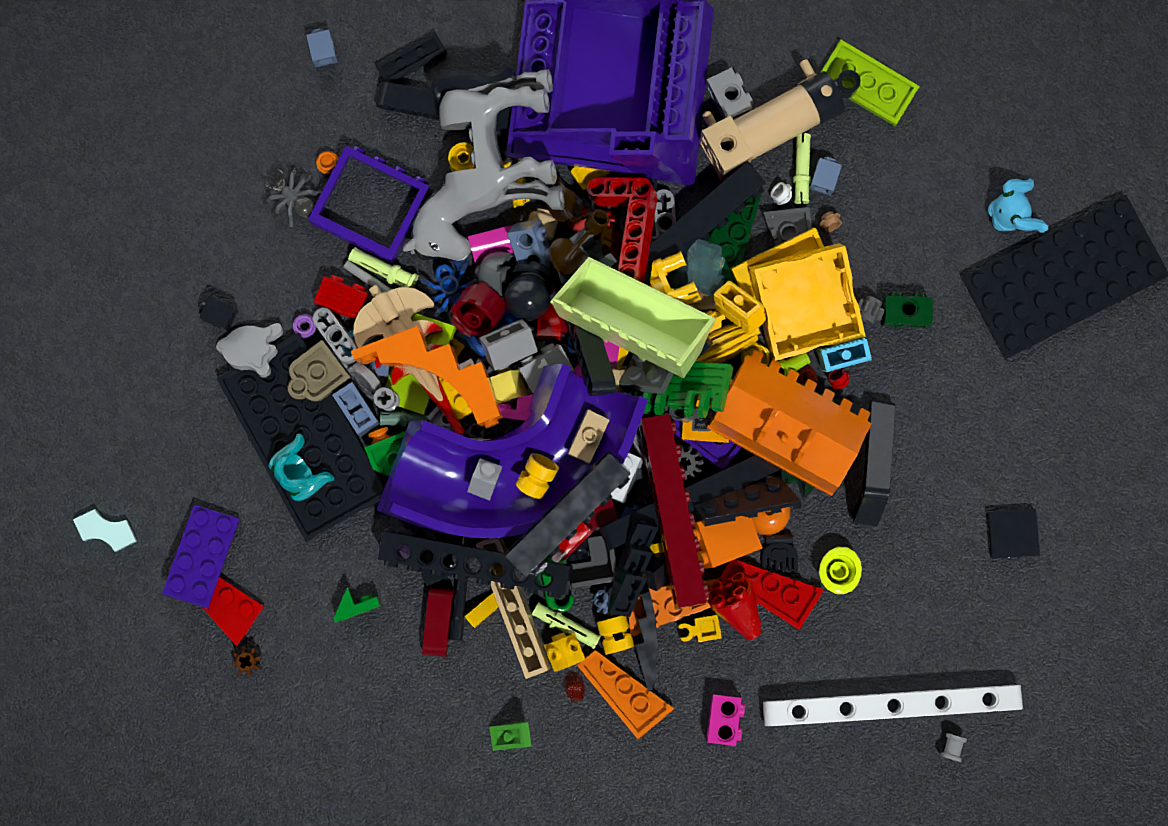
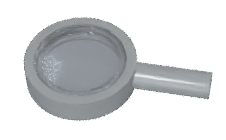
(362, 378)

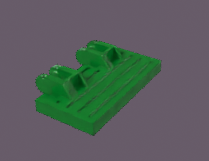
(702, 382)

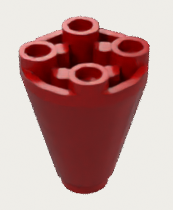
(737, 605)

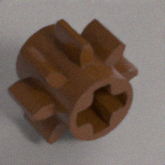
(240, 663)

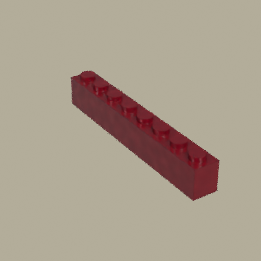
(672, 511)

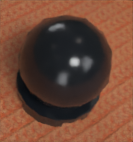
(529, 291)

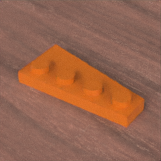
(664, 607)
(626, 696)

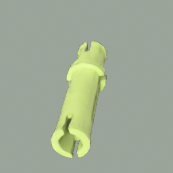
(802, 176)
(540, 612)

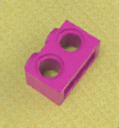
(718, 719)

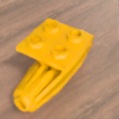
(727, 340)

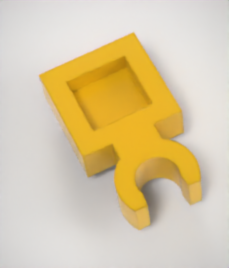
(705, 629)

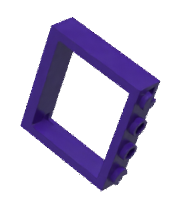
(352, 237)

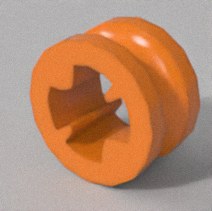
(379, 435)

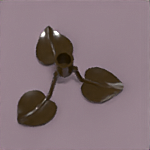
(563, 253)

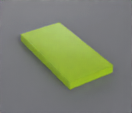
(880, 88)
(410, 392)

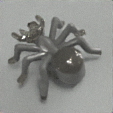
(293, 197)

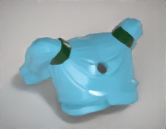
(1015, 208)

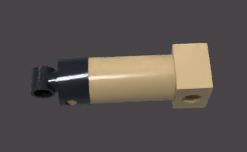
(776, 121)

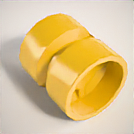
(460, 157)
(537, 474)
(613, 626)

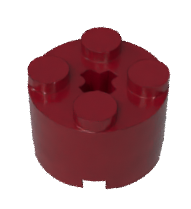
(478, 310)

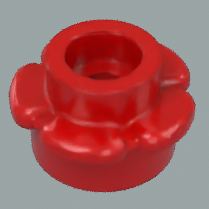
(839, 378)

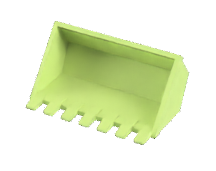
(634, 316)

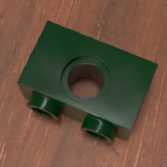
(894, 316)

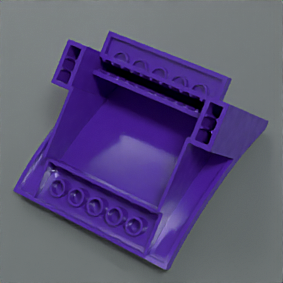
(622, 85)

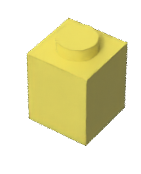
(508, 385)

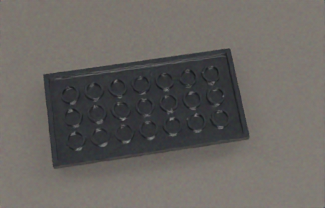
(1065, 276)
(330, 445)

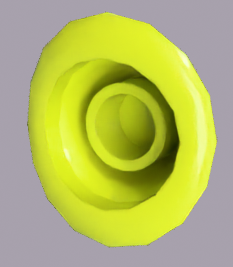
(840, 570)

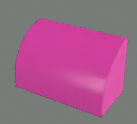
(490, 242)

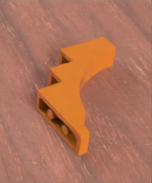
(411, 350)

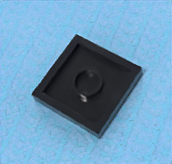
(1013, 533)

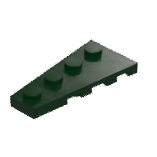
(735, 237)

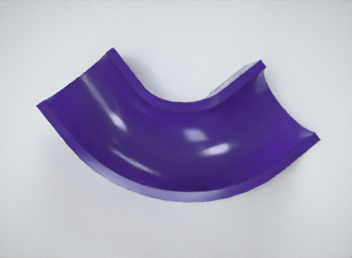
(437, 465)

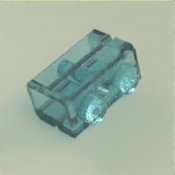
(705, 266)

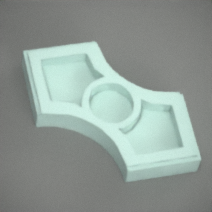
(94, 526)

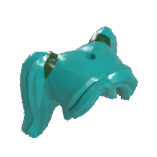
(294, 473)

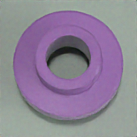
(299, 321)

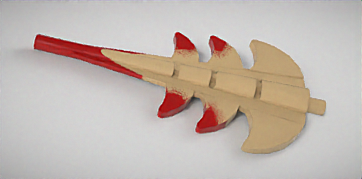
(391, 314)

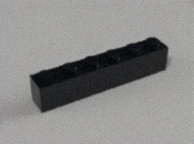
(567, 513)

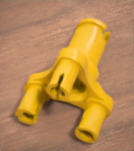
(658, 280)

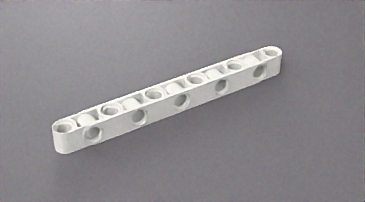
(909, 705)

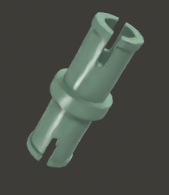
(400, 417)

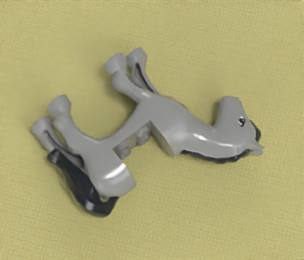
(473, 104)

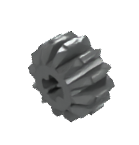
(692, 463)

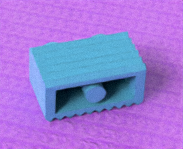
(843, 354)

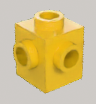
(564, 651)

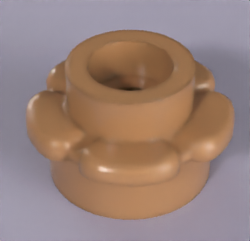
(830, 221)

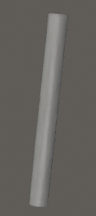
(369, 279)

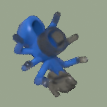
(448, 285)

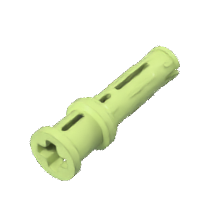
(393, 274)

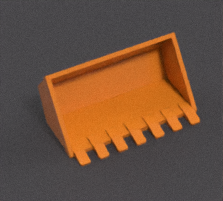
(791, 424)

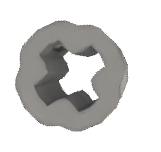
(381, 394)
(953, 747)

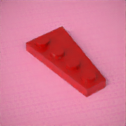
(778, 594)
(233, 611)

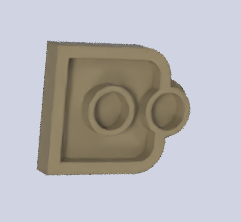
(316, 374)

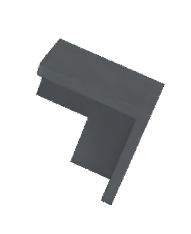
(600, 569)

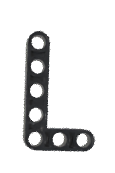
(877, 464)

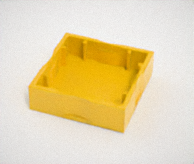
(807, 301)

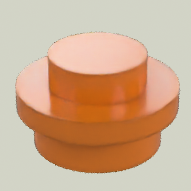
(326, 162)

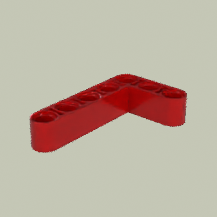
(634, 224)

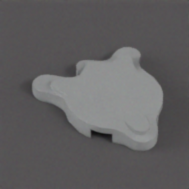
(250, 348)

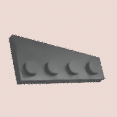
(787, 223)

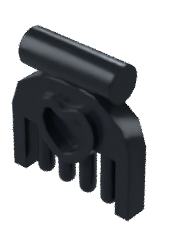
(780, 551)

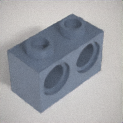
(525, 247)
(356, 409)

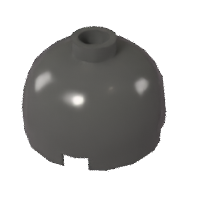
(496, 271)

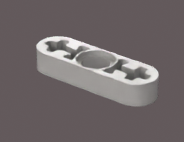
(327, 333)

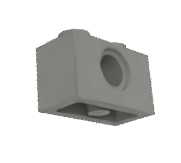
(726, 82)

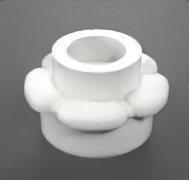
(781, 193)

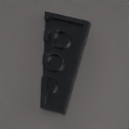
(748, 501)

